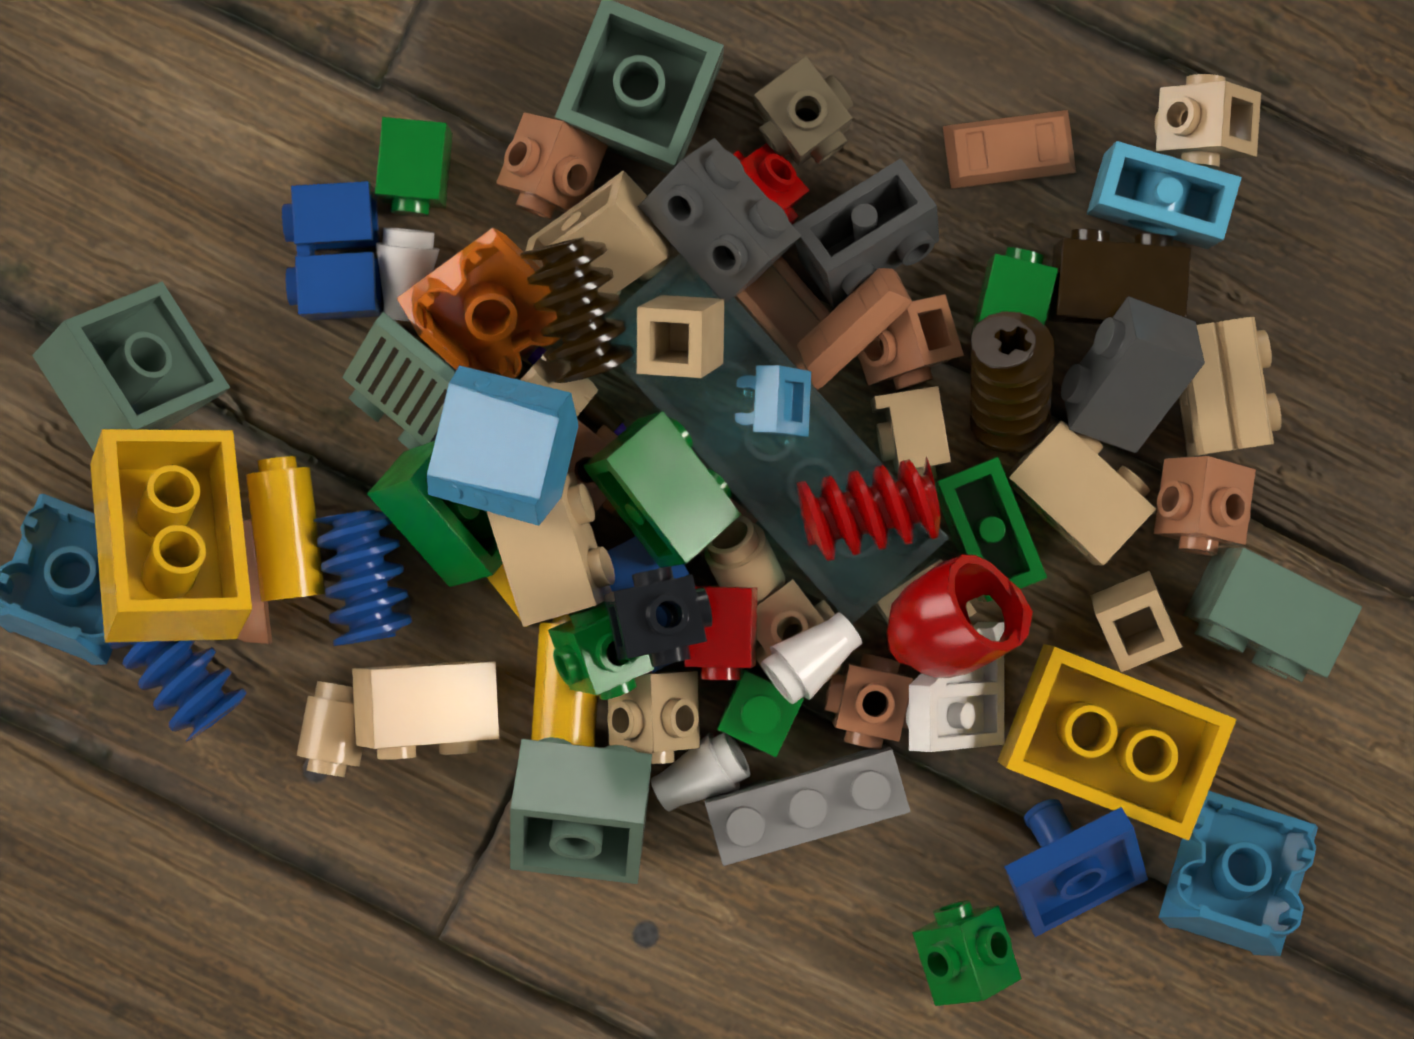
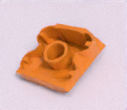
(481, 307)

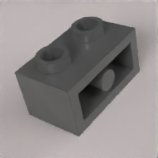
(719, 220)
(868, 228)
(1131, 374)

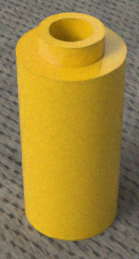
(285, 530)
(556, 708)

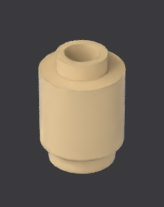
(745, 559)
(329, 730)

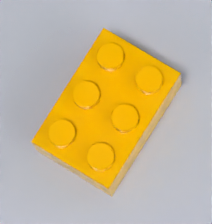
(169, 535)
(1116, 741)

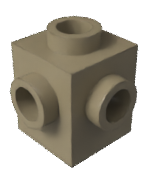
(806, 91)

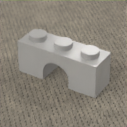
(808, 805)

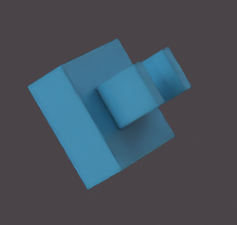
(779, 402)

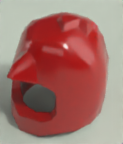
(932, 623)

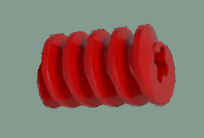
(870, 509)

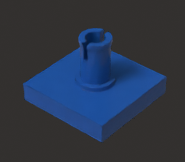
(1073, 866)

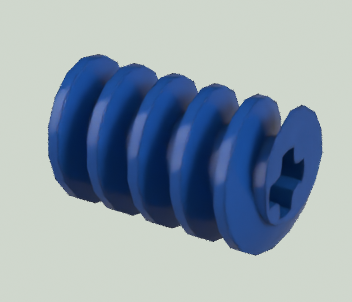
(362, 576)
(183, 681)

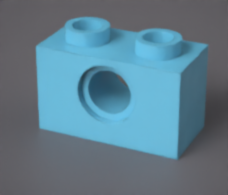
(1163, 195)

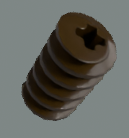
(579, 308)
(1011, 381)

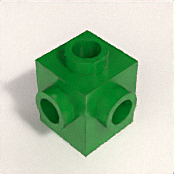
(583, 657)
(966, 954)

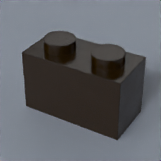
(1101, 274)

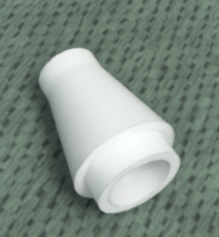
(403, 261)
(809, 658)
(702, 772)

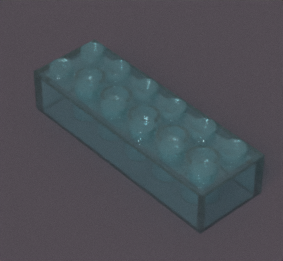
(767, 467)

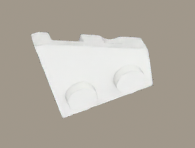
(959, 709)

